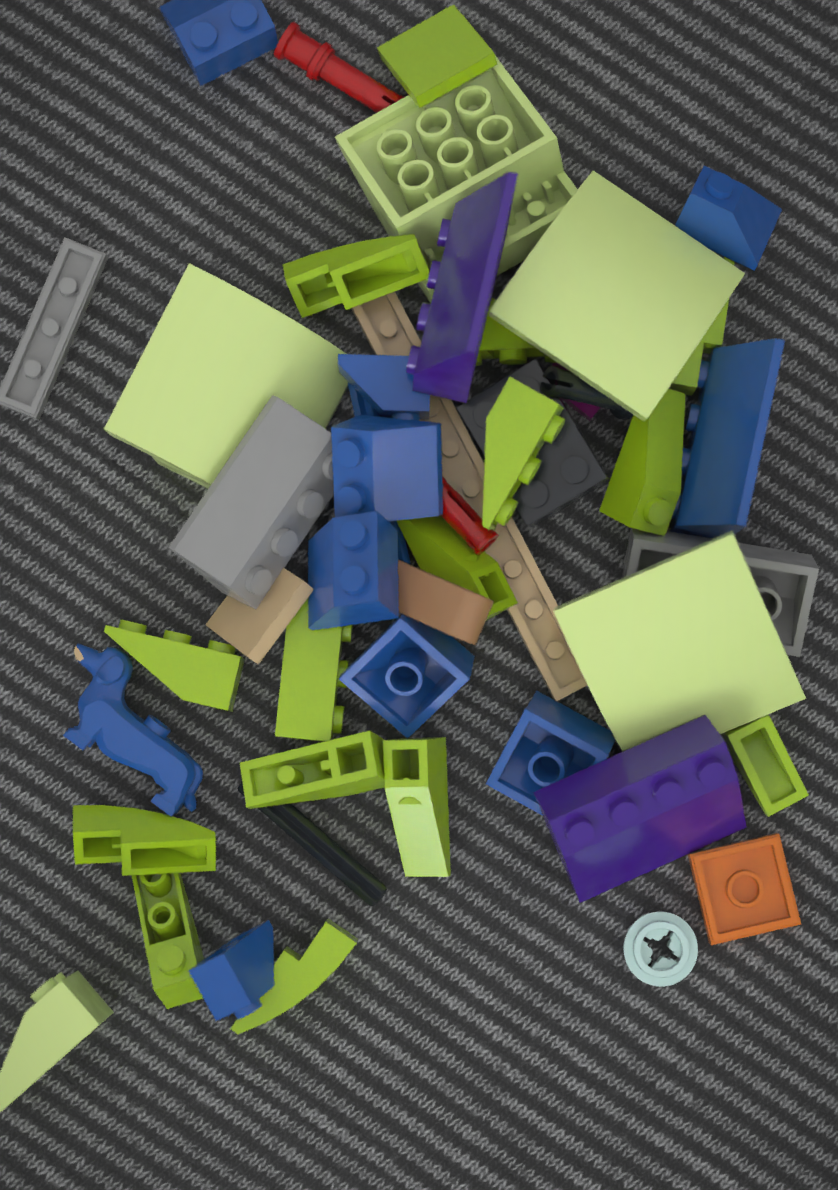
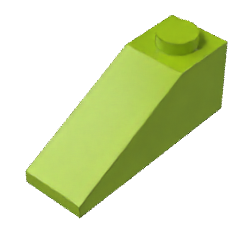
(649, 469)
(315, 771)

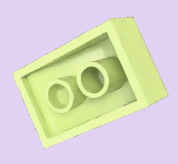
(57, 1022)

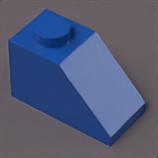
(385, 385)
(237, 973)

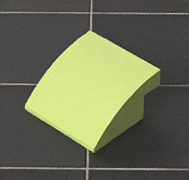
(432, 156)
(616, 295)
(213, 373)
(680, 645)

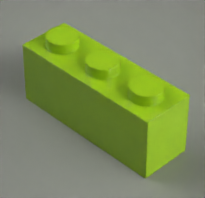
(311, 680)

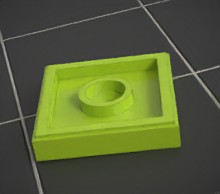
(437, 56)

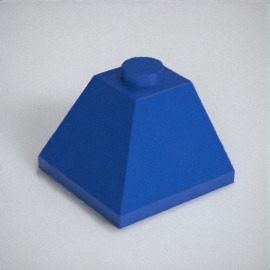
(728, 217)
(409, 673)

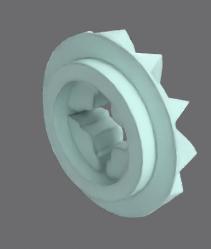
(664, 970)

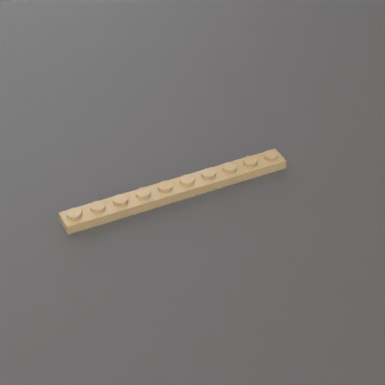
(463, 468)

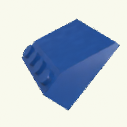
(726, 438)

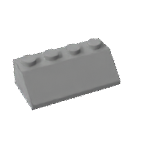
(260, 504)
(781, 576)

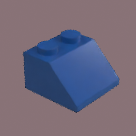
(219, 33)
(387, 467)
(353, 572)
(547, 748)

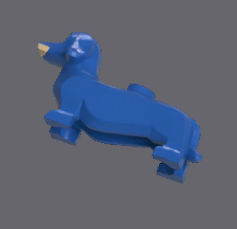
(126, 735)

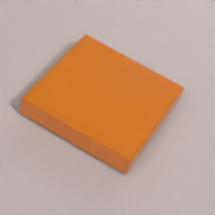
(744, 889)

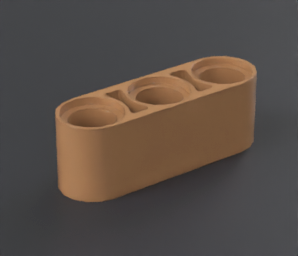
(441, 603)

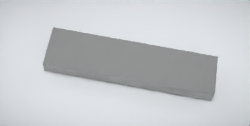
(51, 328)

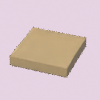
(257, 629)

